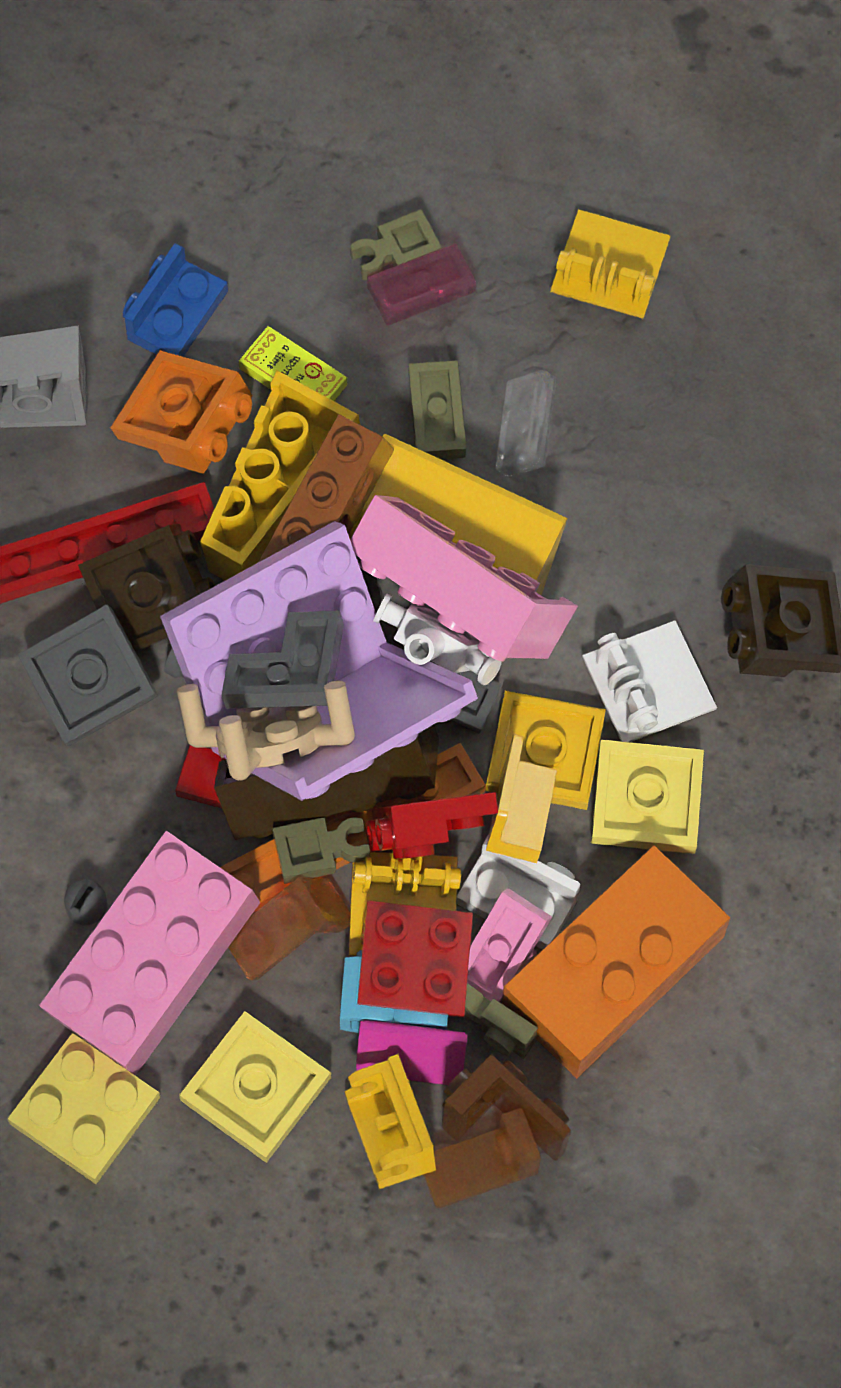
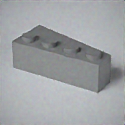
(42, 379)

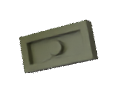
(437, 409)

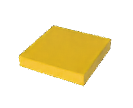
(555, 737)

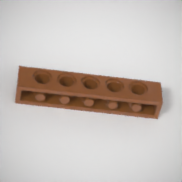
(334, 484)

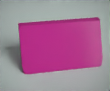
(424, 1052)

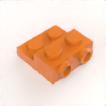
(184, 411)

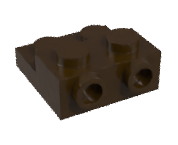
(147, 581)
(783, 620)

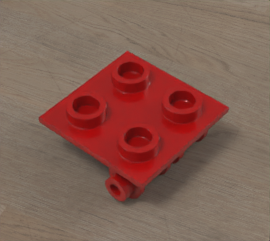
(415, 958)

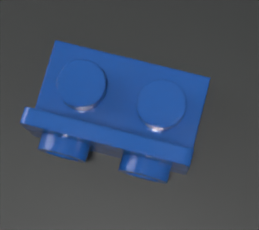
(172, 304)

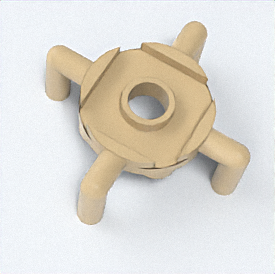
(263, 734)

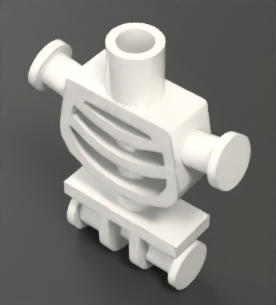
(430, 640)

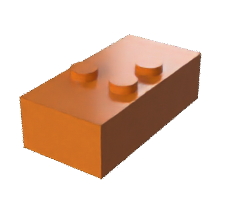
(616, 960)

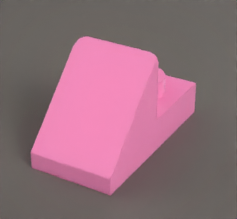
(505, 944)

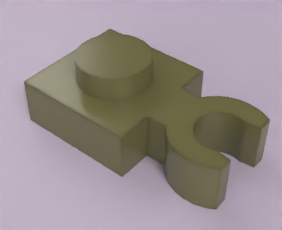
(397, 243)
(310, 849)
(502, 1027)

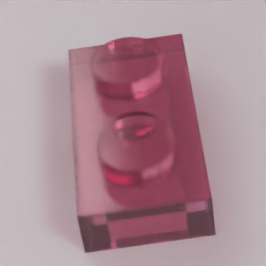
(421, 284)

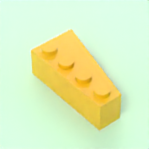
(268, 474)

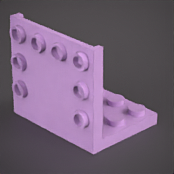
(249, 614)

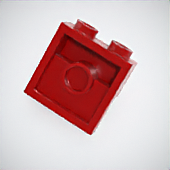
(417, 826)

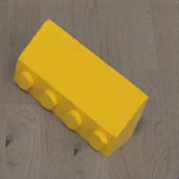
(478, 511)

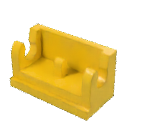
(390, 1123)

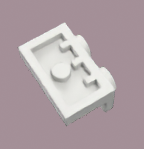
(545, 886)

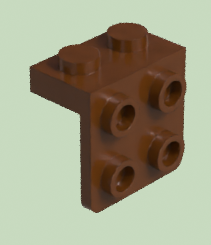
(505, 1087)

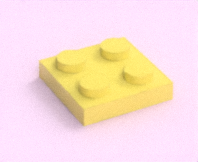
(647, 796)
(255, 1086)
(84, 1108)

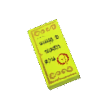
(276, 352)

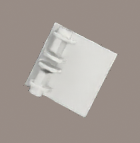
(648, 681)

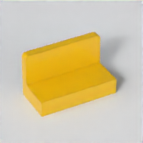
(522, 807)

